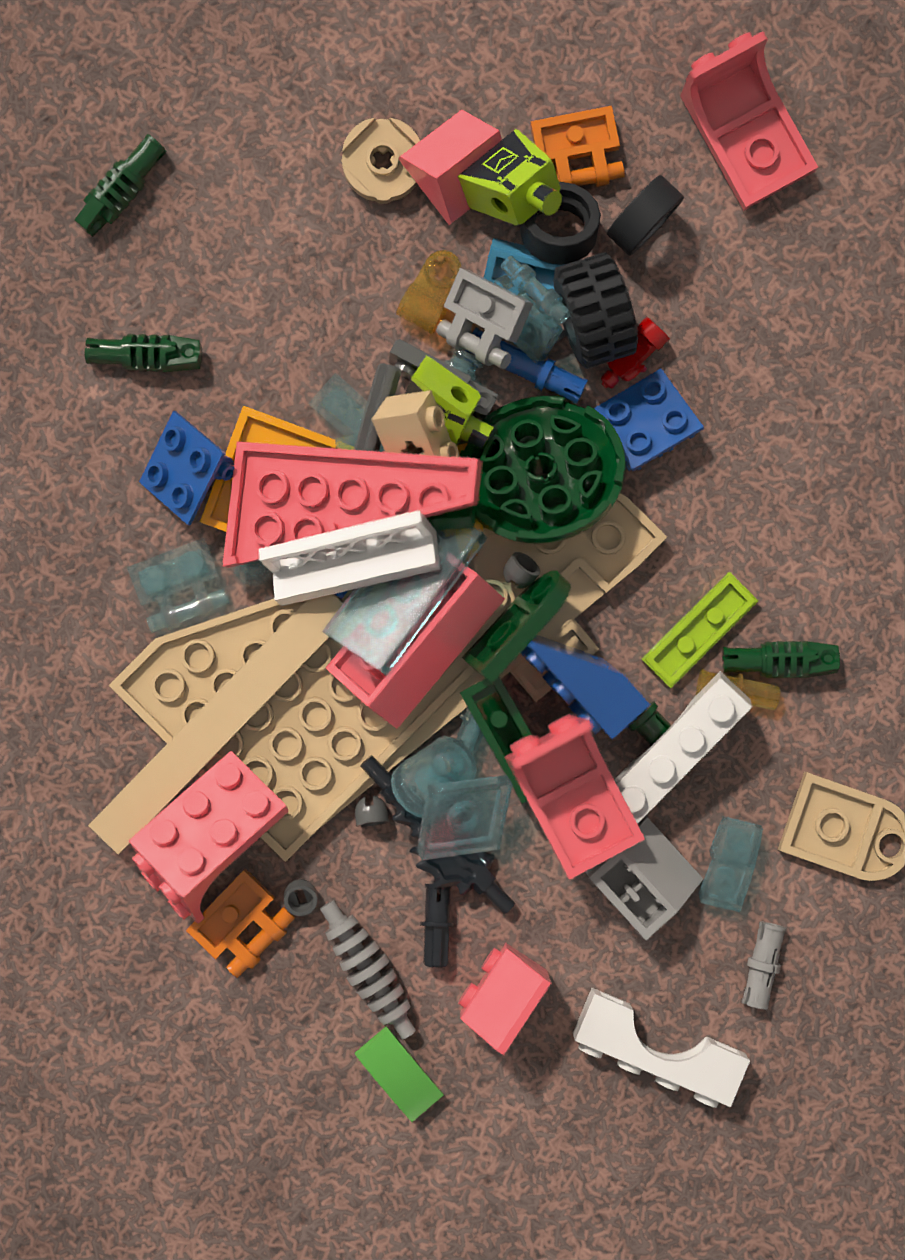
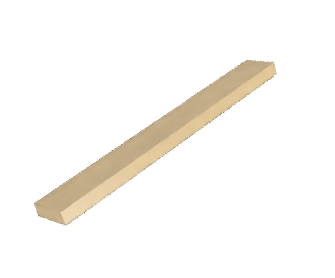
(216, 723)

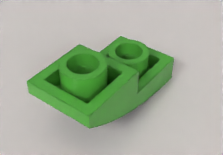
(399, 1074)

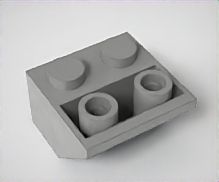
(647, 880)

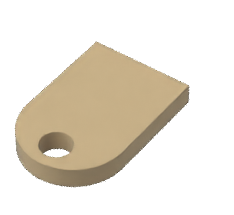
(843, 829)

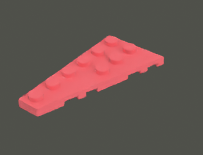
(310, 491)

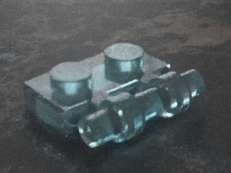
(539, 330)
(173, 573)

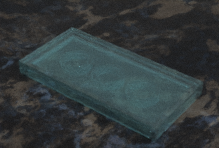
(386, 616)

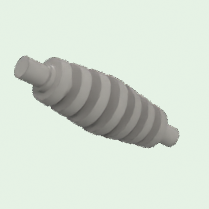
(368, 970)

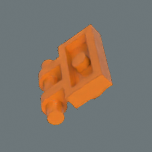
(579, 136)
(231, 914)

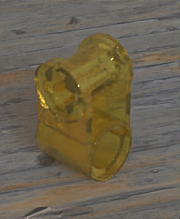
(426, 295)

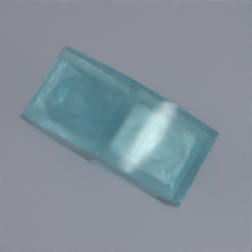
(732, 864)

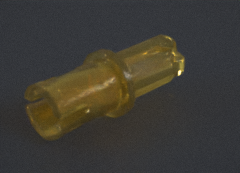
(761, 694)

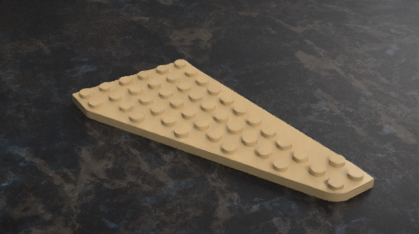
(314, 728)

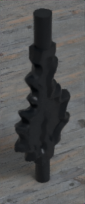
(464, 871)

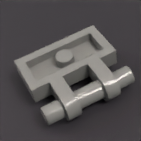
(488, 306)

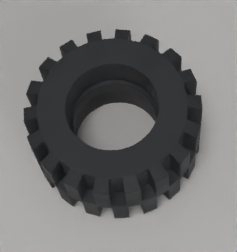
(600, 310)

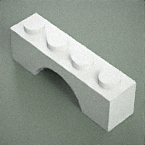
(682, 745)
(707, 1069)

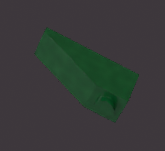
(498, 722)

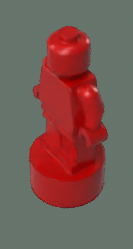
(627, 368)

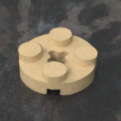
(358, 161)

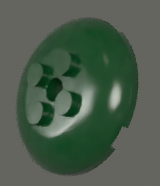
(554, 438)

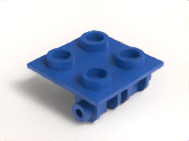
(650, 419)
(184, 467)

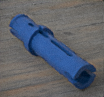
(543, 373)

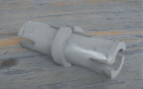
(763, 965)

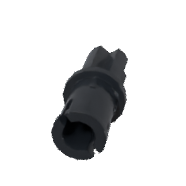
(436, 927)

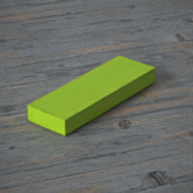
(699, 630)

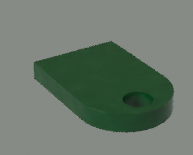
(518, 625)

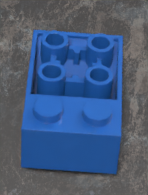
(588, 680)

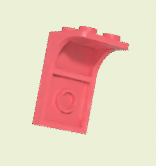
(746, 121)
(573, 795)
(204, 833)

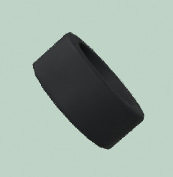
(645, 215)
(565, 249)

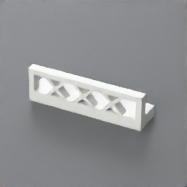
(351, 560)

